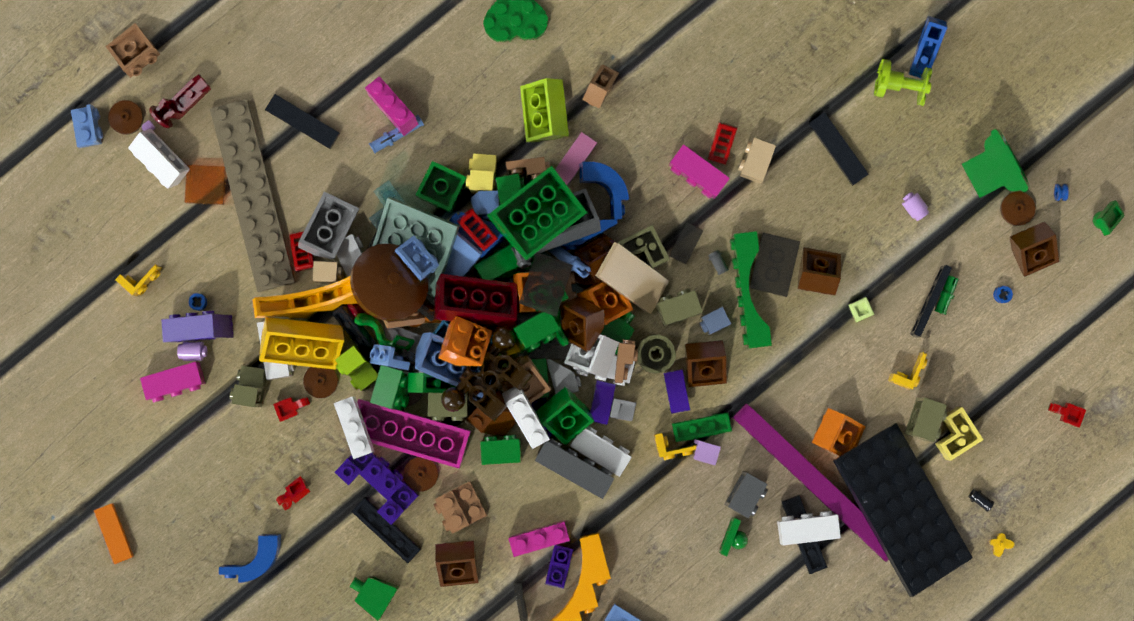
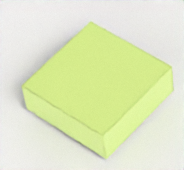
(861, 309)

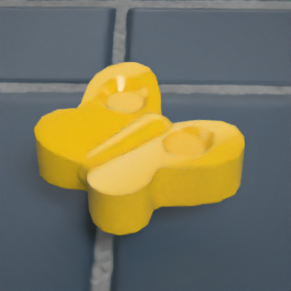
(1000, 544)

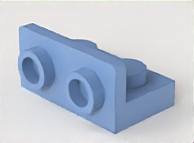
(86, 126)
(417, 257)
(385, 356)

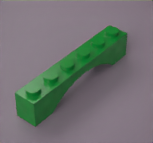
(756, 330)

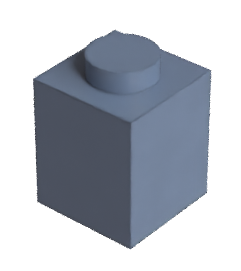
(714, 321)

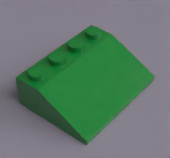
(537, 213)

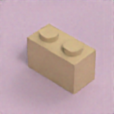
(757, 160)
(327, 272)

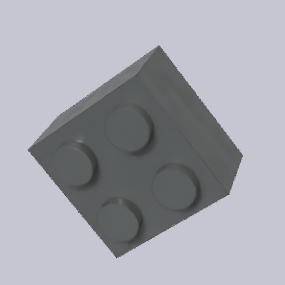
(746, 495)

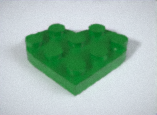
(515, 19)

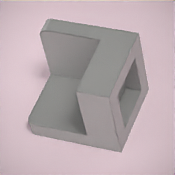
(622, 409)

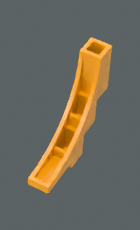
(306, 302)
(593, 571)

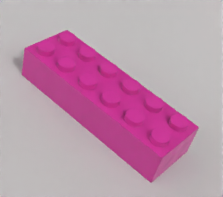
(415, 434)

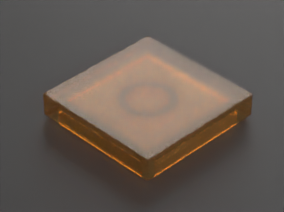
(205, 185)

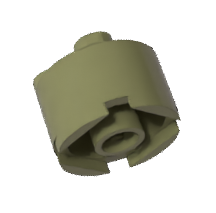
(665, 348)

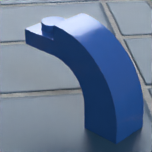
(610, 180)
(267, 553)

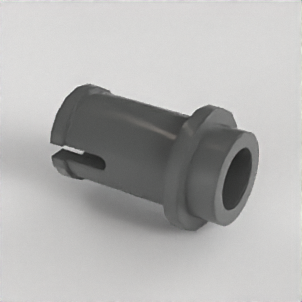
(718, 262)
(522, 263)

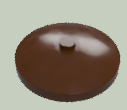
(386, 284)

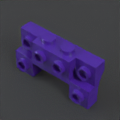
(383, 479)

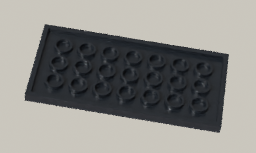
(903, 509)

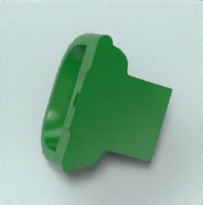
(996, 167)

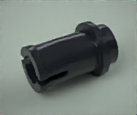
(979, 498)

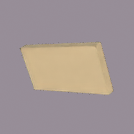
(632, 278)

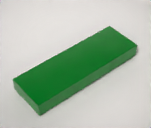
(701, 427)

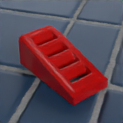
(732, 129)
(461, 221)
(300, 267)

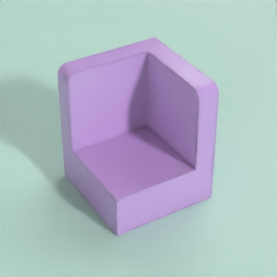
(706, 452)

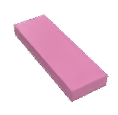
(576, 154)

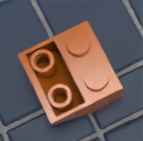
(465, 343)

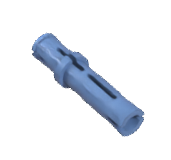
(376, 146)
(566, 257)

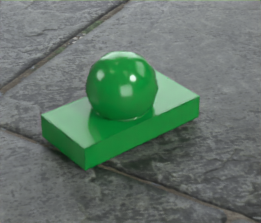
(1108, 218)
(733, 538)

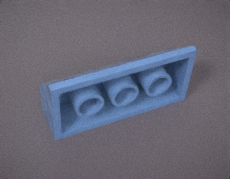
(429, 363)

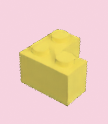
(482, 173)
(962, 436)

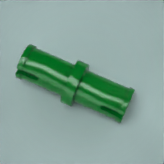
(946, 295)

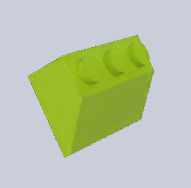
(544, 110)

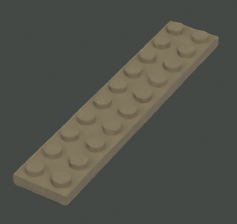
(252, 195)

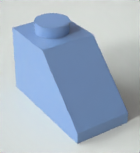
(484, 202)

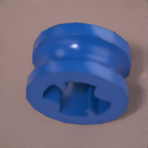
(1061, 192)
(997, 292)
(191, 302)

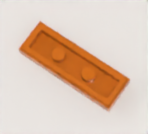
(113, 533)

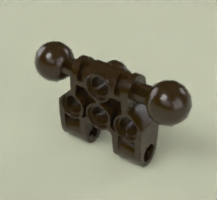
(454, 398)

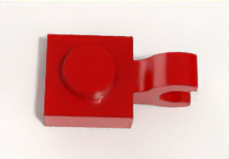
(288, 408)
(1069, 414)
(295, 492)

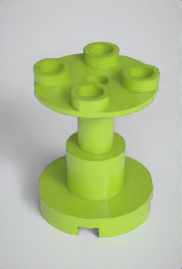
(895, 81)

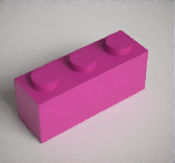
(391, 106)
(698, 172)
(173, 381)
(539, 538)

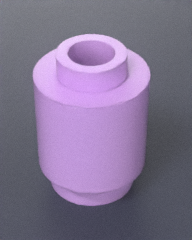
(915, 206)
(192, 351)

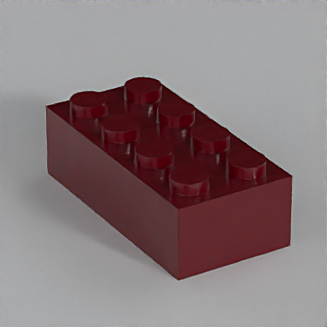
(476, 300)

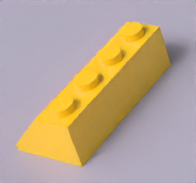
(301, 343)

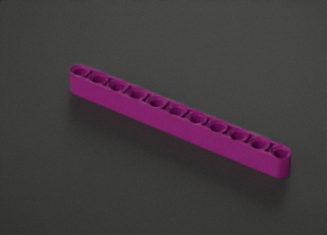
(808, 476)

